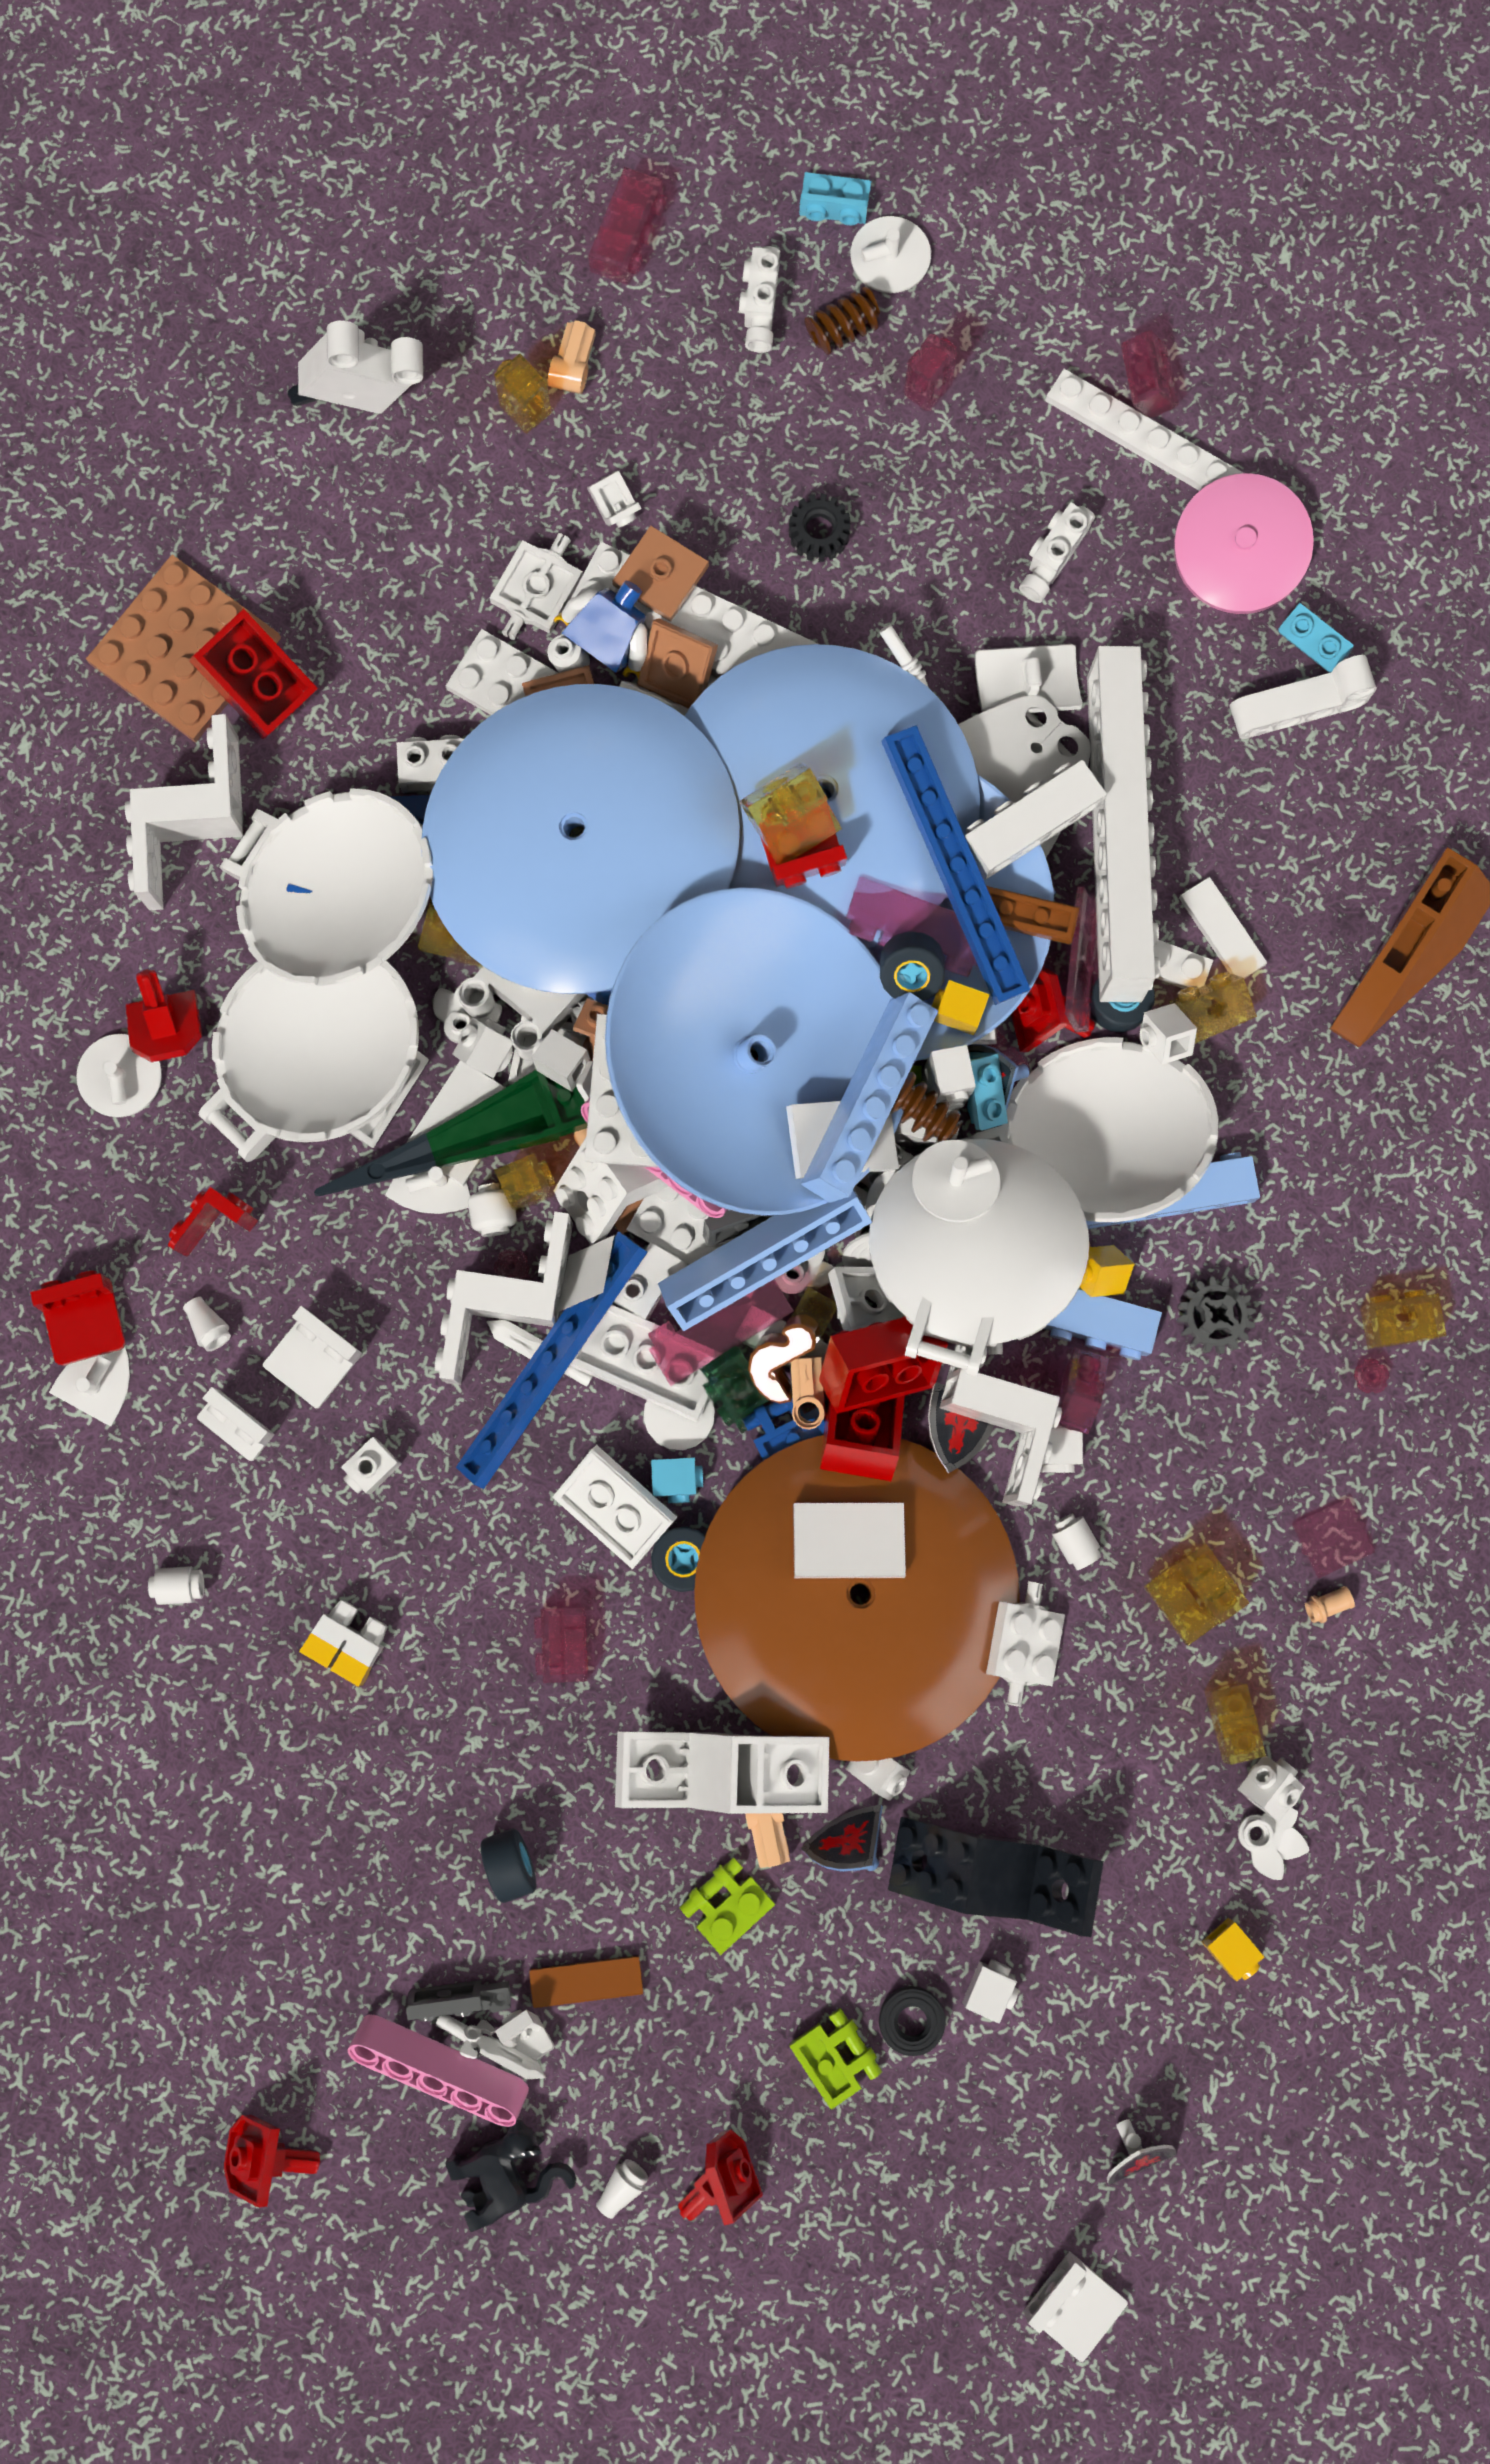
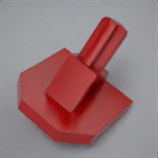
(1042, 1013)
(161, 1023)
(256, 2157)
(727, 2183)

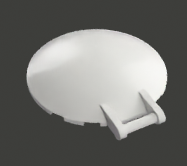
(364, 878)
(309, 1056)
(1115, 1126)
(984, 1275)

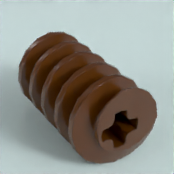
(843, 319)
(925, 1111)

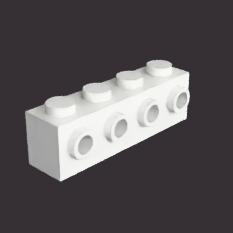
(422, 761)
(1034, 818)

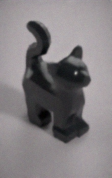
(501, 2182)

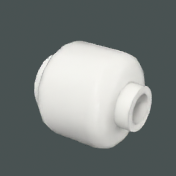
(491, 1211)

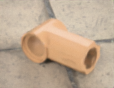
(570, 367)
(807, 1388)
(768, 1838)

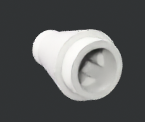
(207, 1326)
(623, 2186)

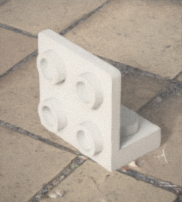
(311, 1358)
(1075, 2307)

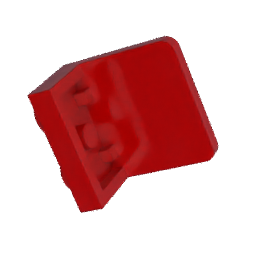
(821, 859)
(205, 1211)
(80, 1317)

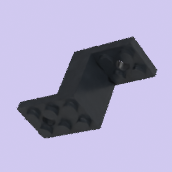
(996, 1876)

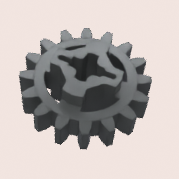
(1228, 1325)

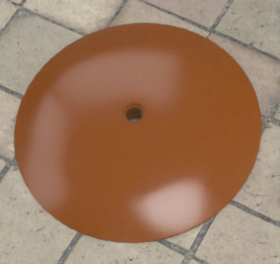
(815, 1661)

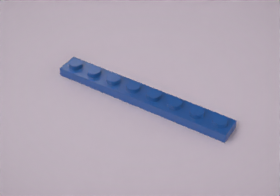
(955, 865)
(547, 1368)

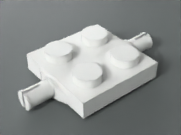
(536, 586)
(1025, 1644)

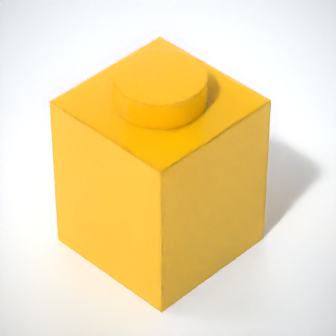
(960, 1007)
(1106, 1272)
(1233, 1950)

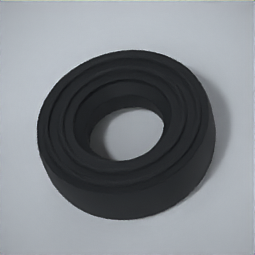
(934, 2028)

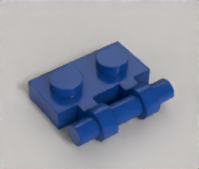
(783, 1436)

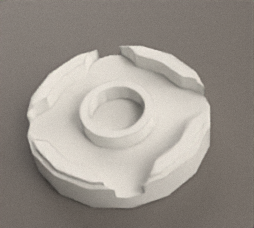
(677, 1431)

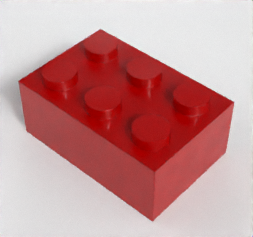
(253, 674)
(872, 1365)
(863, 1440)

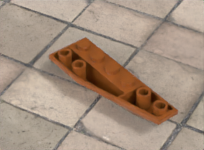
(1418, 946)

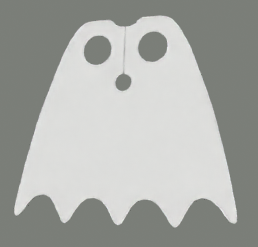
(1003, 752)

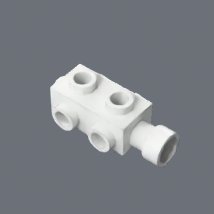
(760, 297)
(1055, 550)

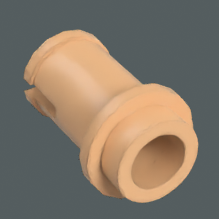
(1329, 1604)

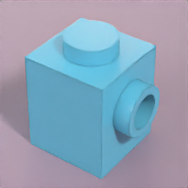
(676, 1479)

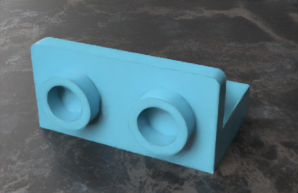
(834, 198)
(1315, 638)
(987, 1101)

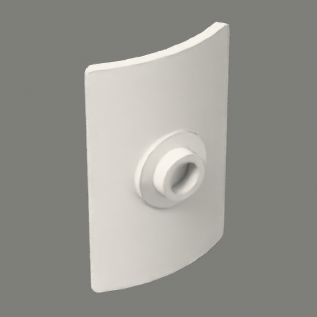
(1027, 671)

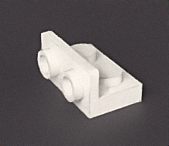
(234, 1424)

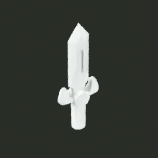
(527, 1345)
(490, 2047)

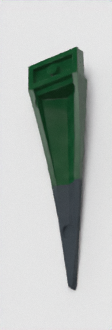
(513, 1119)

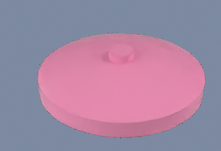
(1243, 543)

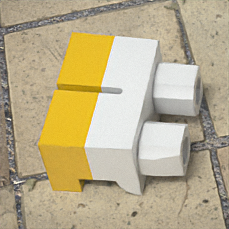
(360, 1647)

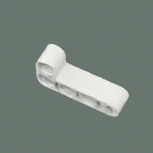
(1342, 690)

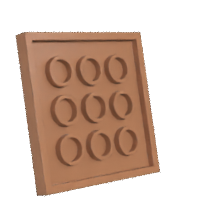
(156, 638)

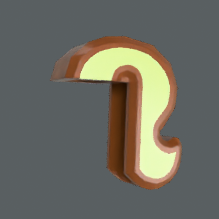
(777, 1350)

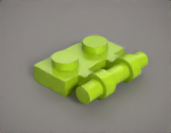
(734, 1914)
(826, 2066)

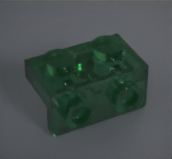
(732, 1386)

